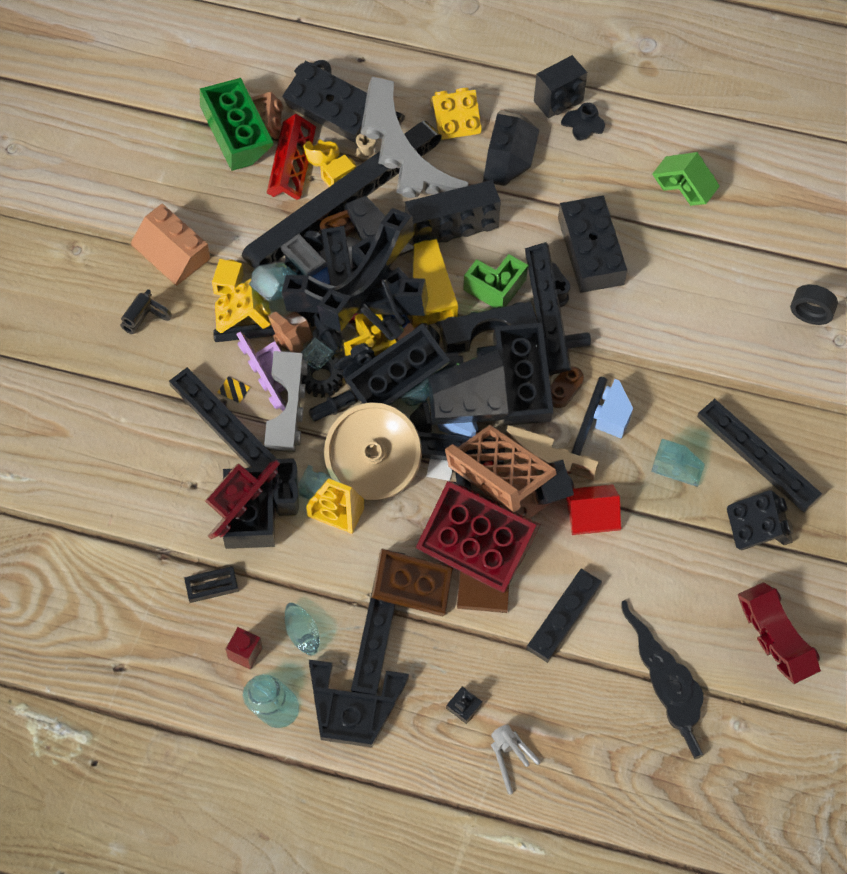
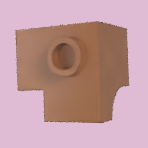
(290, 331)

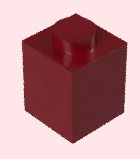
(244, 648)

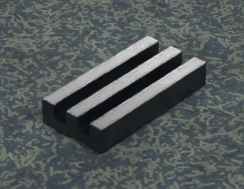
(212, 584)

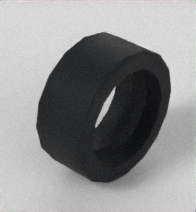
(817, 295)

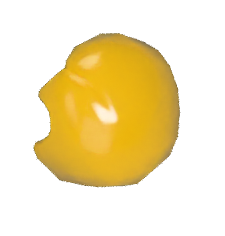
(321, 152)

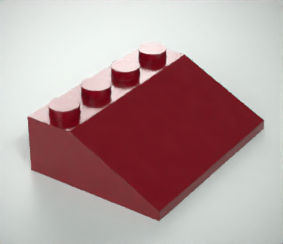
(477, 536)

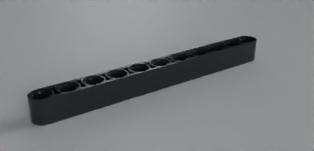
(354, 185)

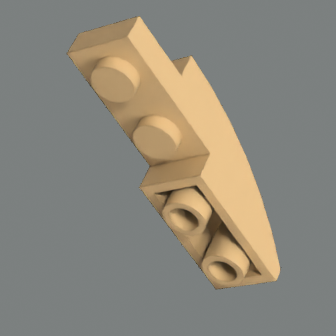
(542, 447)

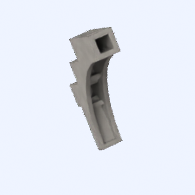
(395, 151)

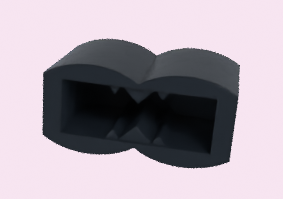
(286, 488)

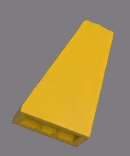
(441, 298)

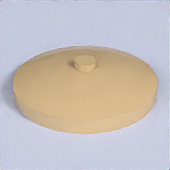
(373, 450)

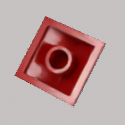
(594, 510)

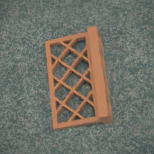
(486, 477)

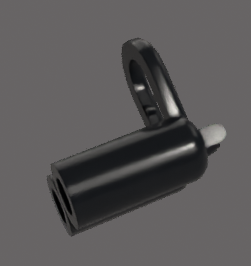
(139, 309)

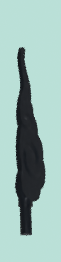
(671, 683)

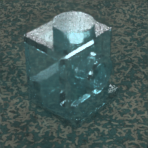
(311, 482)

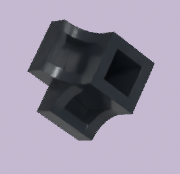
(556, 488)

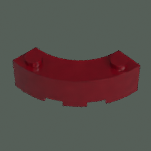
(777, 635)

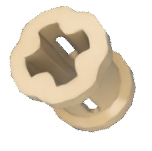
(365, 147)

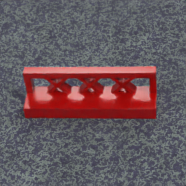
(286, 154)

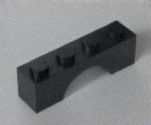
(460, 331)

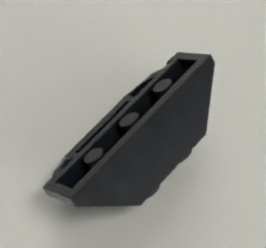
(510, 147)

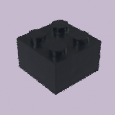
(560, 86)

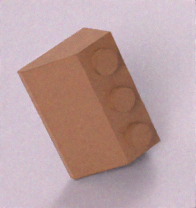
(170, 245)

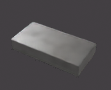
(303, 256)

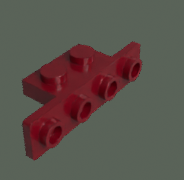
(234, 492)

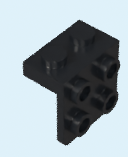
(760, 520)

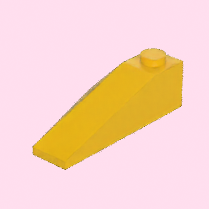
(336, 505)

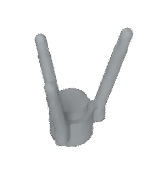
(508, 740)

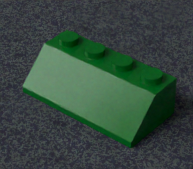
(235, 123)

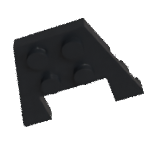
(349, 715)

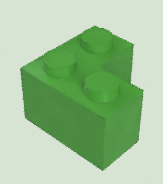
(688, 175)
(493, 285)

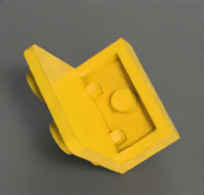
(456, 113)
(238, 305)

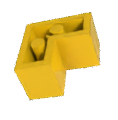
(368, 334)

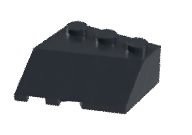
(469, 391)

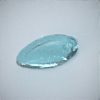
(302, 629)

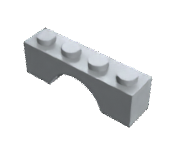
(282, 431)

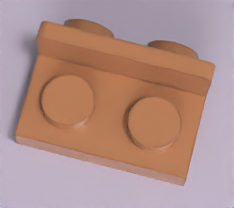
(270, 111)

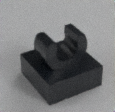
(464, 705)

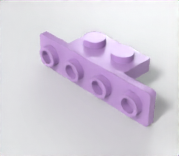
(262, 363)

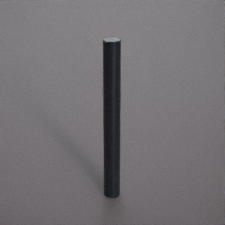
(588, 418)

